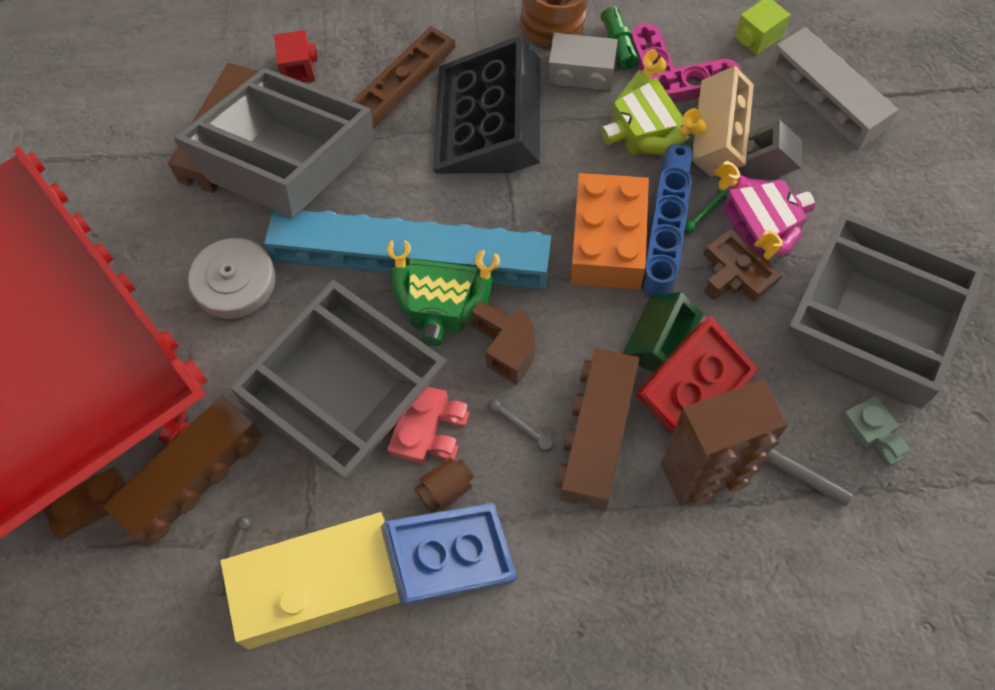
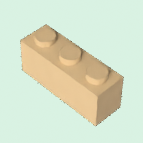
(726, 110)

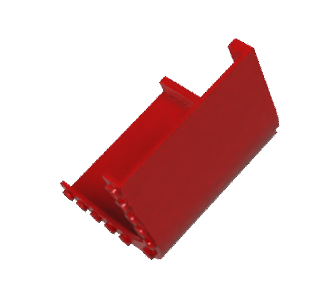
(76, 351)

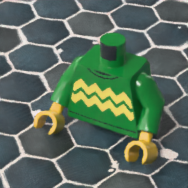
(439, 294)

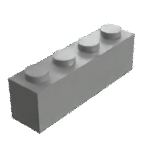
(833, 88)

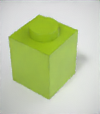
(762, 25)

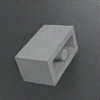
(582, 61)

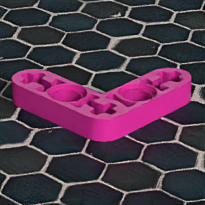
(682, 90)

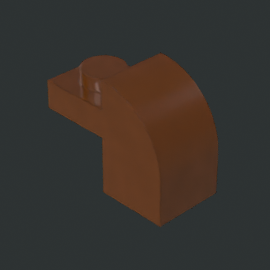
(513, 339)

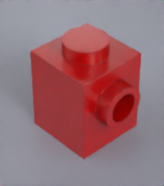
(296, 55)

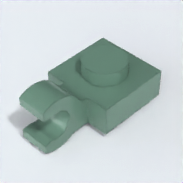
(875, 425)

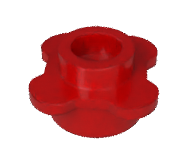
(173, 428)

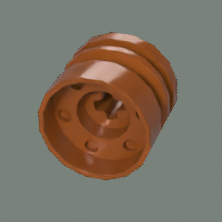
(545, 17)

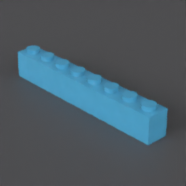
(362, 245)

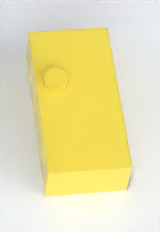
(309, 582)

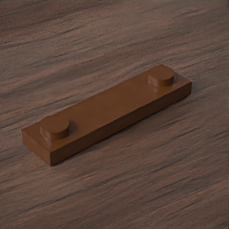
(405, 73)

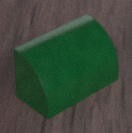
(662, 329)

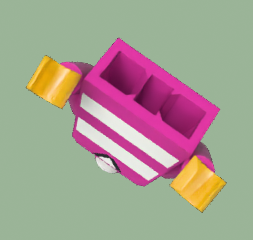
(764, 211)

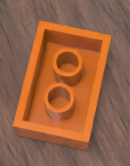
(610, 231)

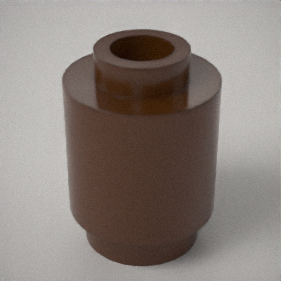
(444, 484)

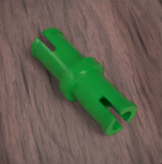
(617, 30)

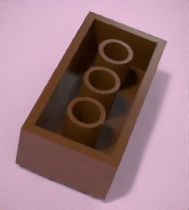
(722, 442)

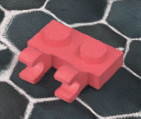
(416, 429)

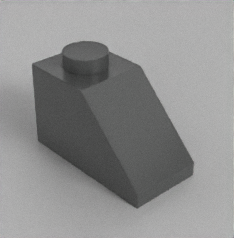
(772, 152)

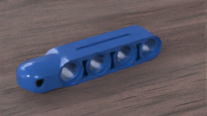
(667, 231)

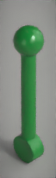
(690, 225)

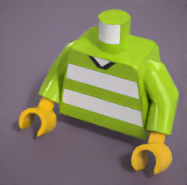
(647, 116)

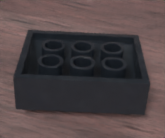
(489, 111)

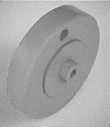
(231, 278)

